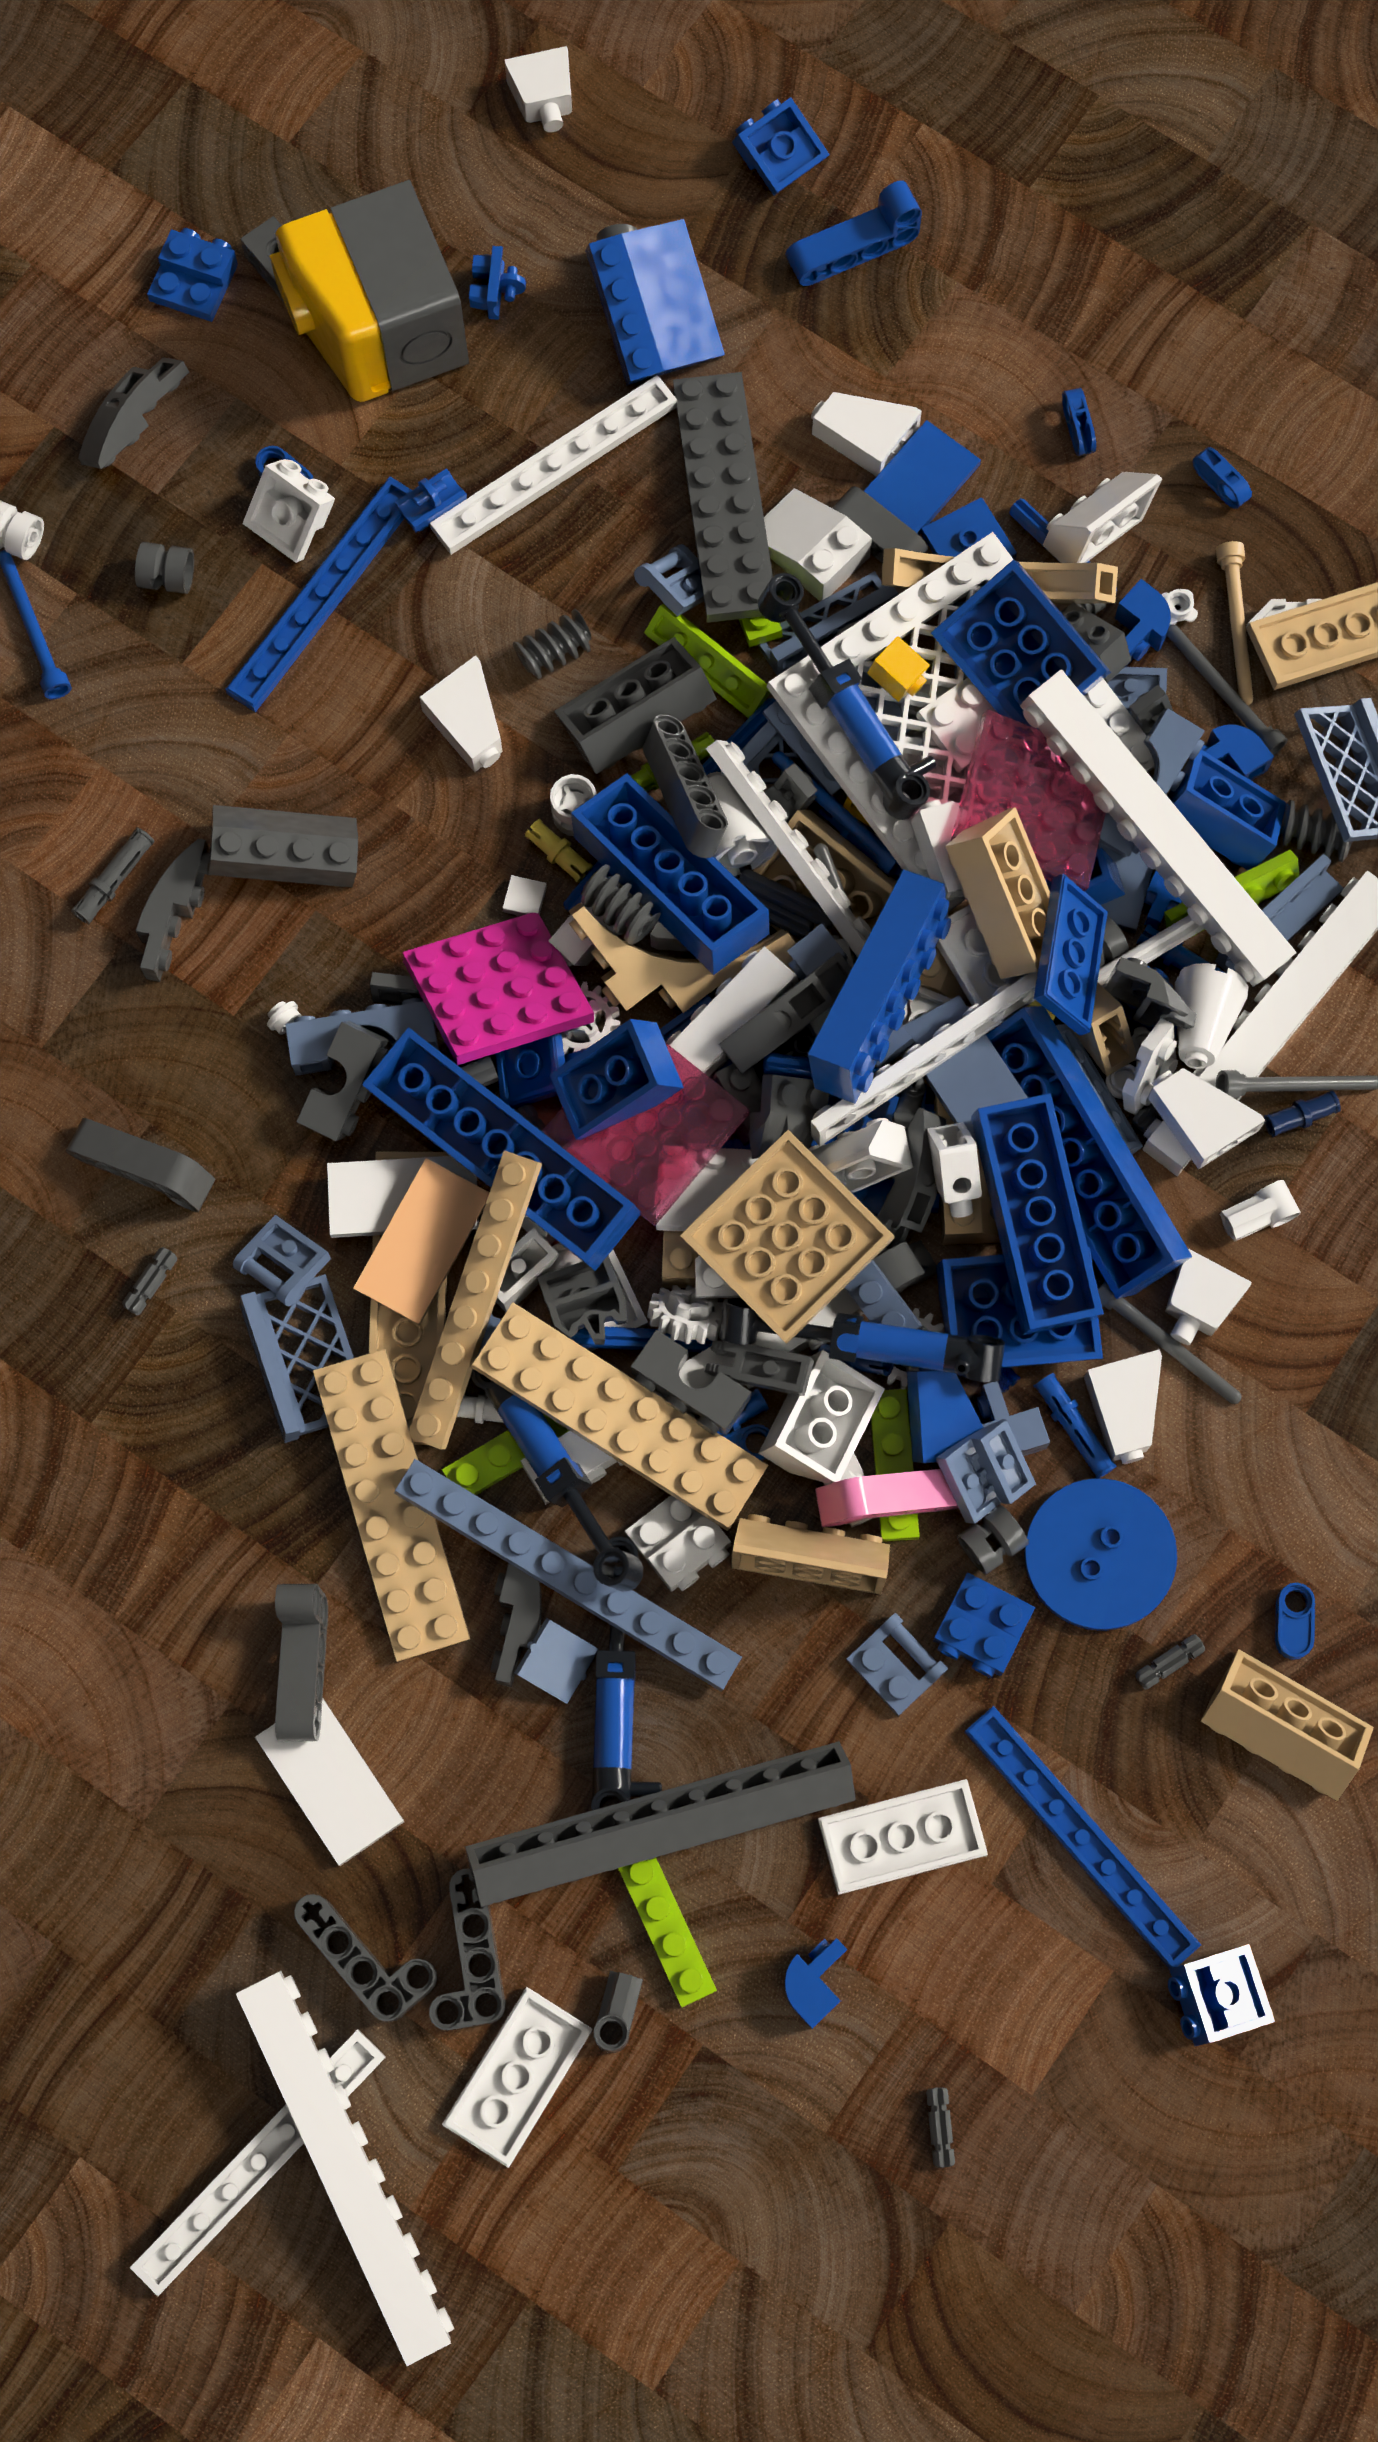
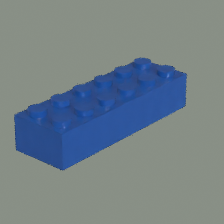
(694, 894)
(880, 987)
(1036, 1214)

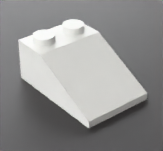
(815, 543)

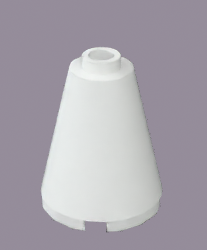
(744, 838)
(1217, 1002)

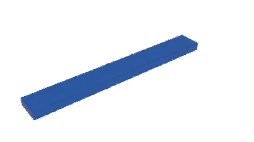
(319, 597)
(1082, 1838)

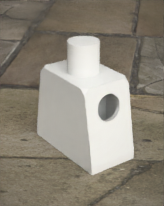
(541, 86)
(955, 1167)
(1203, 1297)

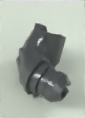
(909, 1102)

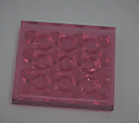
(1019, 770)
(661, 1149)

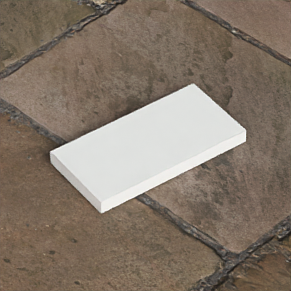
(369, 1192)
(333, 1787)
(902, 1836)
(517, 2077)

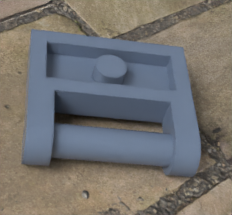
(682, 589)
(289, 1251)
(887, 1673)

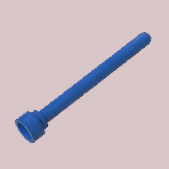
(53, 681)
(884, 858)

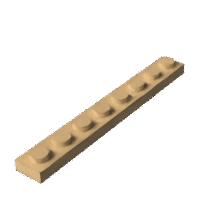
(474, 1300)

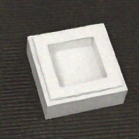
(524, 896)

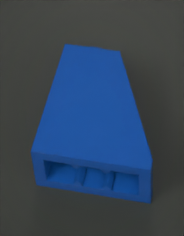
(938, 1413)

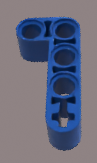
(859, 238)

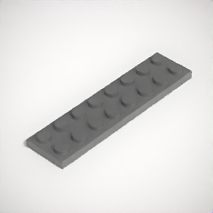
(723, 494)

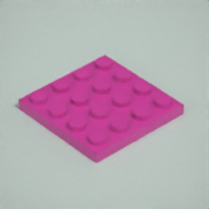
(497, 988)

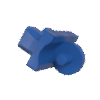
(492, 268)
(430, 500)

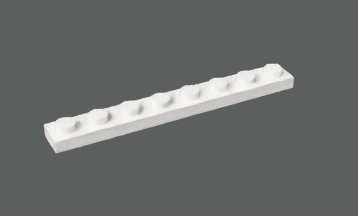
(553, 464)
(790, 843)
(922, 1059)
(244, 2176)

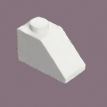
(529, 1259)

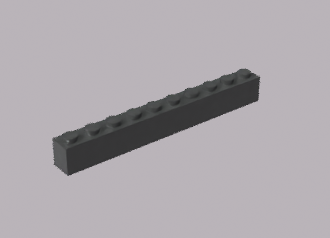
(660, 1823)

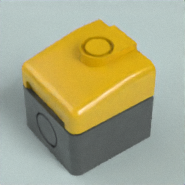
(372, 292)

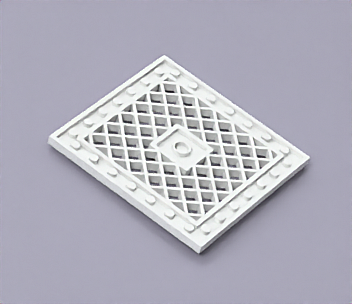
(949, 719)

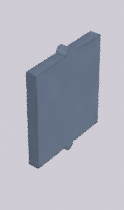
(556, 1660)

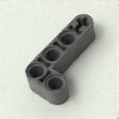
(142, 1162)
(302, 1661)
(468, 1949)
(358, 1952)

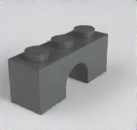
(334, 1113)
(714, 1405)

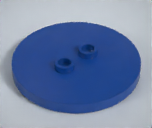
(1100, 1554)

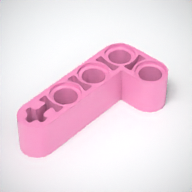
(883, 1496)

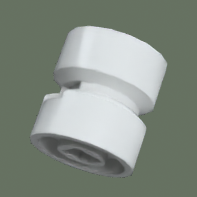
(19, 531)
(568, 795)

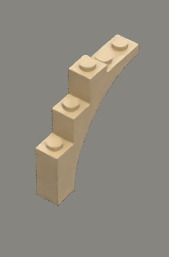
(1059, 581)
(640, 972)

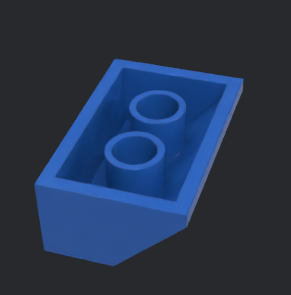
(1229, 810)

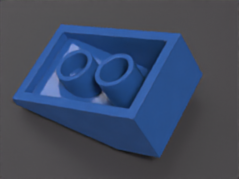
(616, 1078)

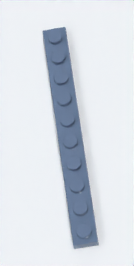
(567, 1575)

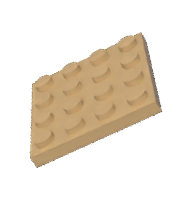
(787, 1236)

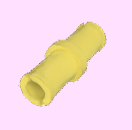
(558, 850)

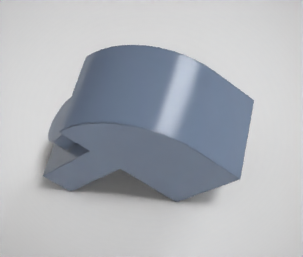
(1026, 1426)

